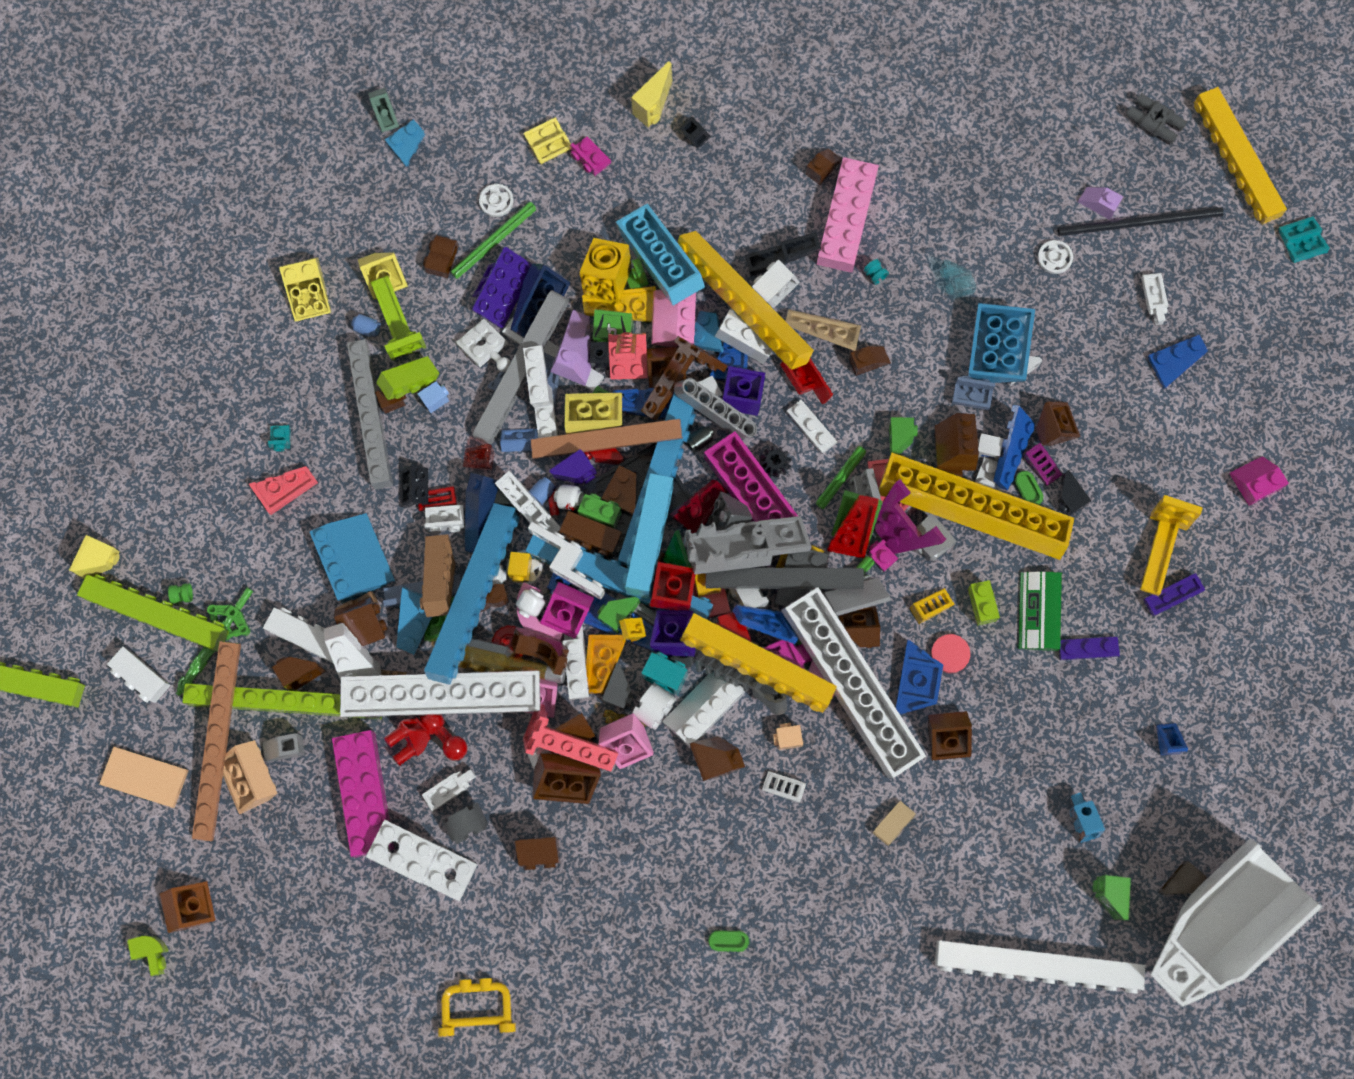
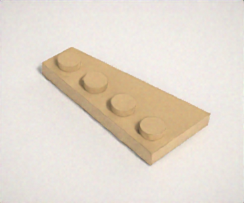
(831, 330)

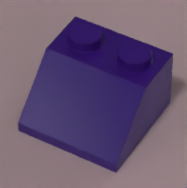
(744, 390)
(574, 469)
(668, 630)

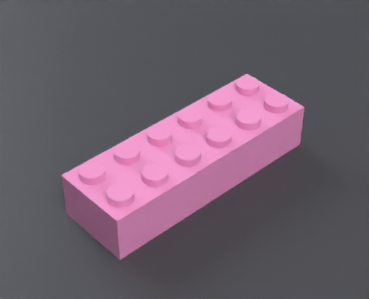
(847, 215)

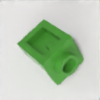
(637, 278)

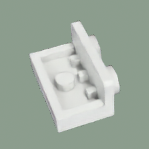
(444, 518)

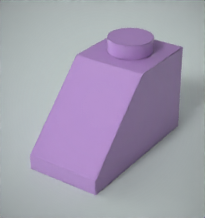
(1101, 200)

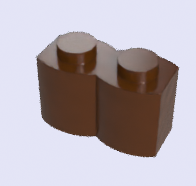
(441, 256)
(497, 597)

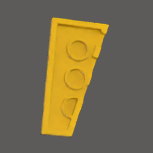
(633, 301)

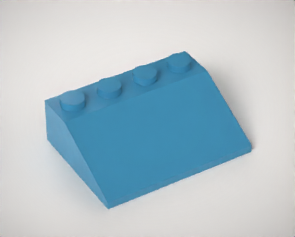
(1001, 343)
(352, 557)

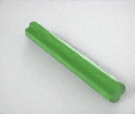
(841, 477)

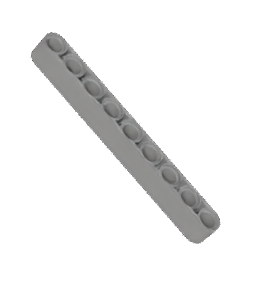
(515, 376)

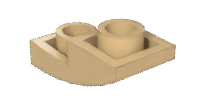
(894, 823)

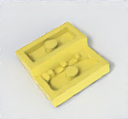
(547, 140)

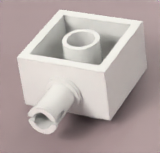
(775, 283)

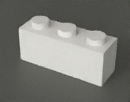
(138, 675)

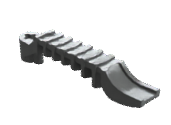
(767, 695)

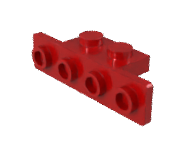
(808, 378)

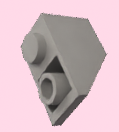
(283, 747)

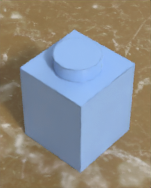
(434, 396)

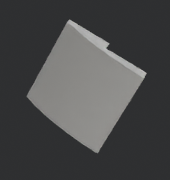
(865, 484)

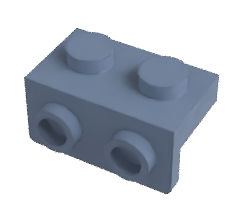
(973, 392)

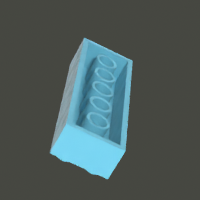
(660, 254)
(649, 536)

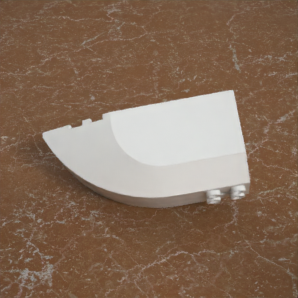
(1231, 925)

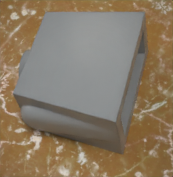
(934, 552)

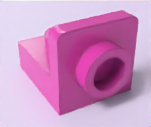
(882, 555)

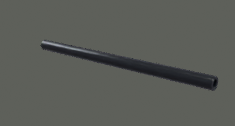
(1140, 221)

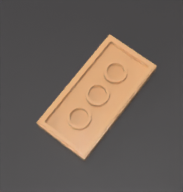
(143, 777)

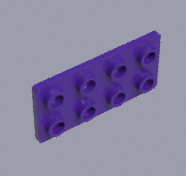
(500, 287)

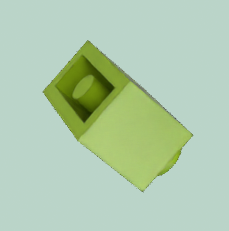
(983, 603)

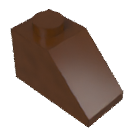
(822, 165)
(868, 359)

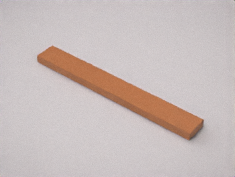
(606, 438)

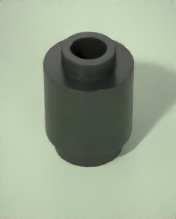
(700, 438)

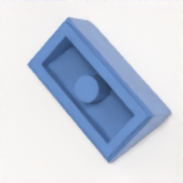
(517, 439)

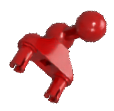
(418, 734)

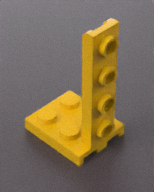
(1171, 516)

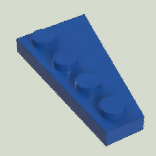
(634, 400)

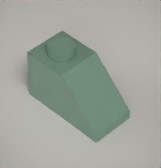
(383, 109)

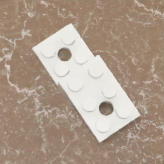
(421, 860)

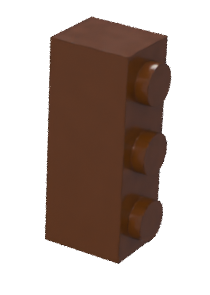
(590, 534)

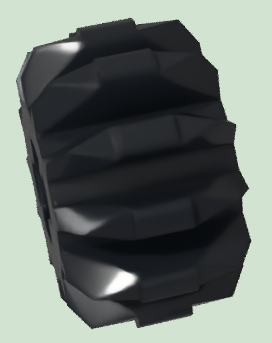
(782, 459)

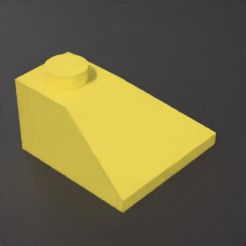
(381, 265)
(94, 558)

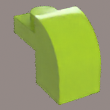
(151, 948)

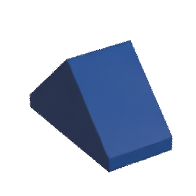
(1170, 739)

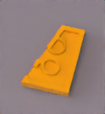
(601, 660)

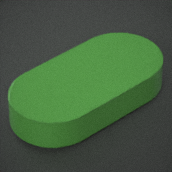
(1028, 487)
(728, 941)

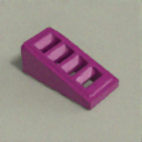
(1038, 468)

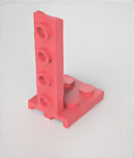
(628, 356)
(541, 736)

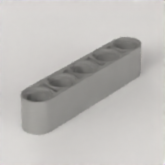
(707, 408)

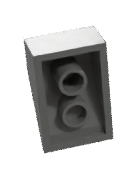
(806, 559)

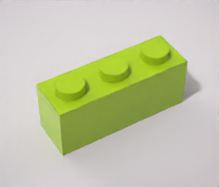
(407, 378)

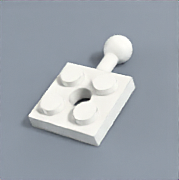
(493, 344)

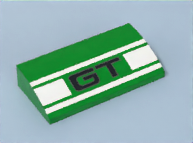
(1040, 611)

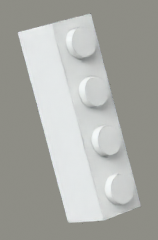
(298, 632)

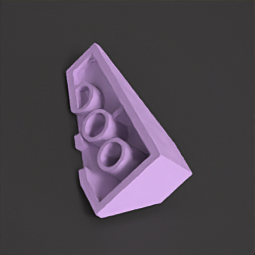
(574, 350)

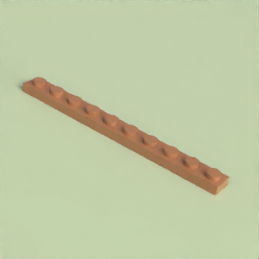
(216, 741)

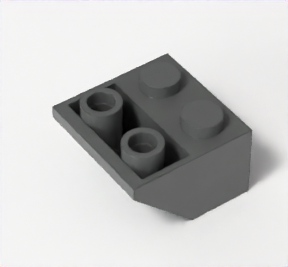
(728, 512)

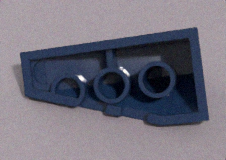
(535, 288)
(479, 502)

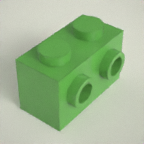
(600, 511)

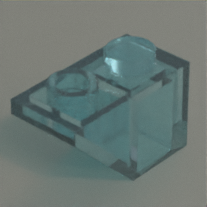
(958, 279)

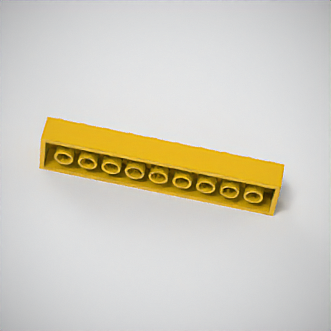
(979, 506)

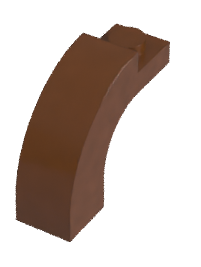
(541, 647)

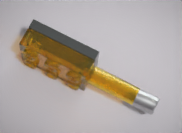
(498, 658)

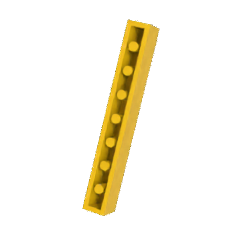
(1240, 156)
(758, 663)

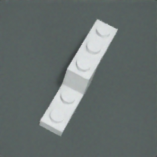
(540, 391)
(566, 559)
(576, 667)

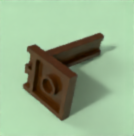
(674, 373)

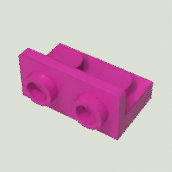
(590, 156)

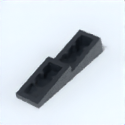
(786, 252)

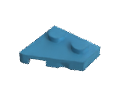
(406, 141)
(705, 331)

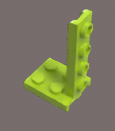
(403, 340)

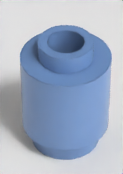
(366, 325)
(542, 490)

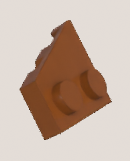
(622, 490)

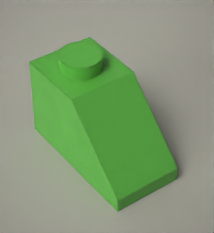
(901, 434)
(616, 611)

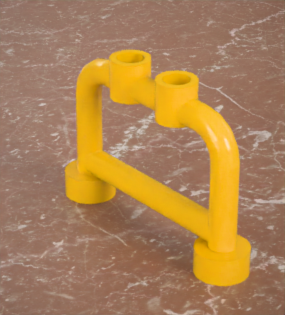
(466, 986)

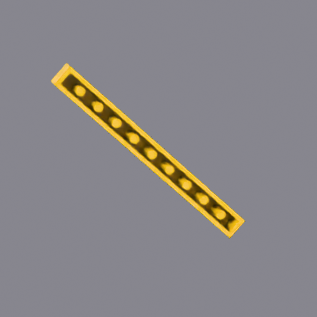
(746, 301)

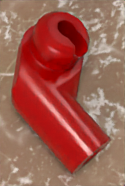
(554, 509)

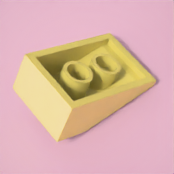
(651, 97)
(592, 412)

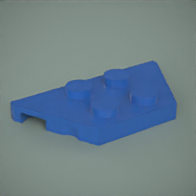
(919, 680)

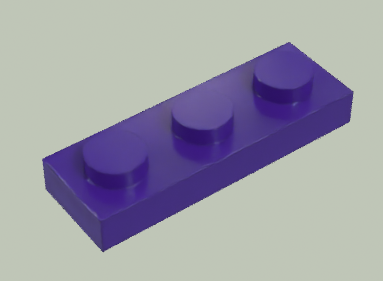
(1174, 595)
(1089, 648)

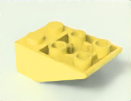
(305, 289)

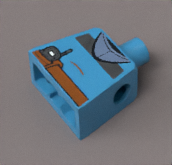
(1087, 826)

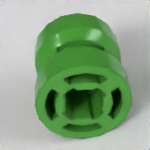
(180, 593)

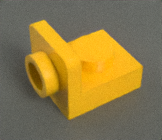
(632, 629)

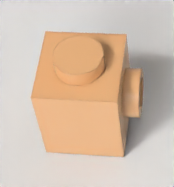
(788, 736)

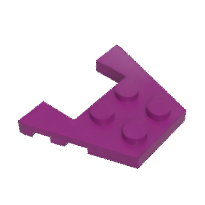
(898, 529)

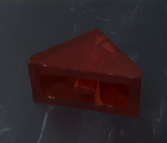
(479, 457)

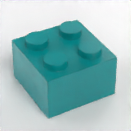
(665, 673)

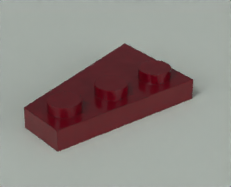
(698, 507)

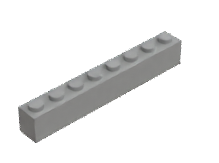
(370, 414)

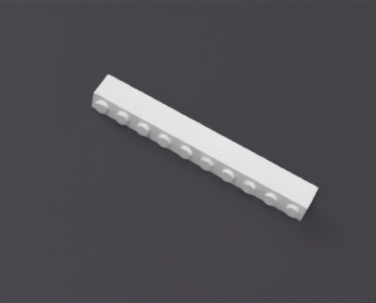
(1040, 965)

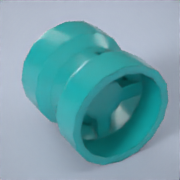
(876, 271)

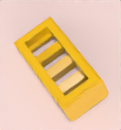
(921, 612)

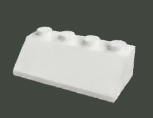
(703, 708)

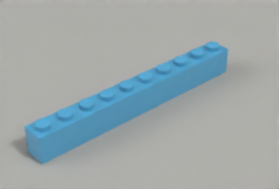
(663, 461)
(606, 573)
(471, 594)

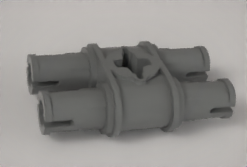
(1156, 127)

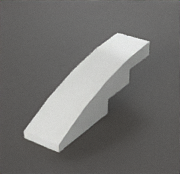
(526, 502)

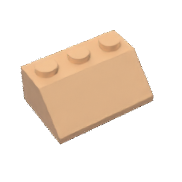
(247, 777)

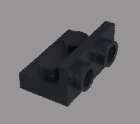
(413, 486)

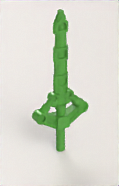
(233, 614)

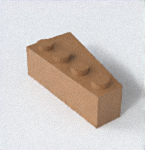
(438, 576)

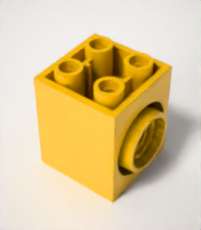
(605, 270)

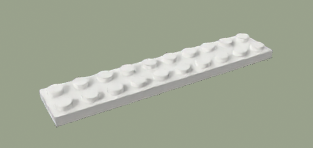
(420, 696)

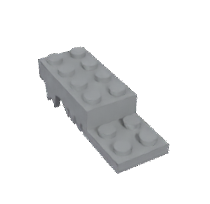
(744, 544)

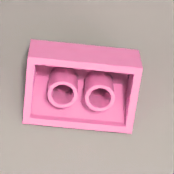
(671, 320)

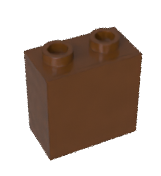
(362, 621)

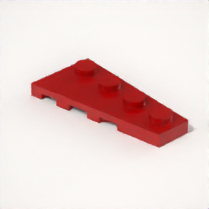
(855, 530)

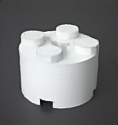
(654, 705)

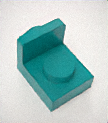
(279, 438)

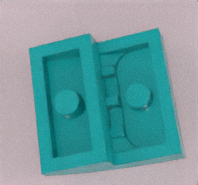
(1303, 239)

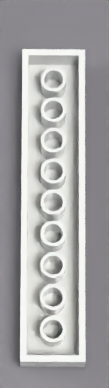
(855, 682)

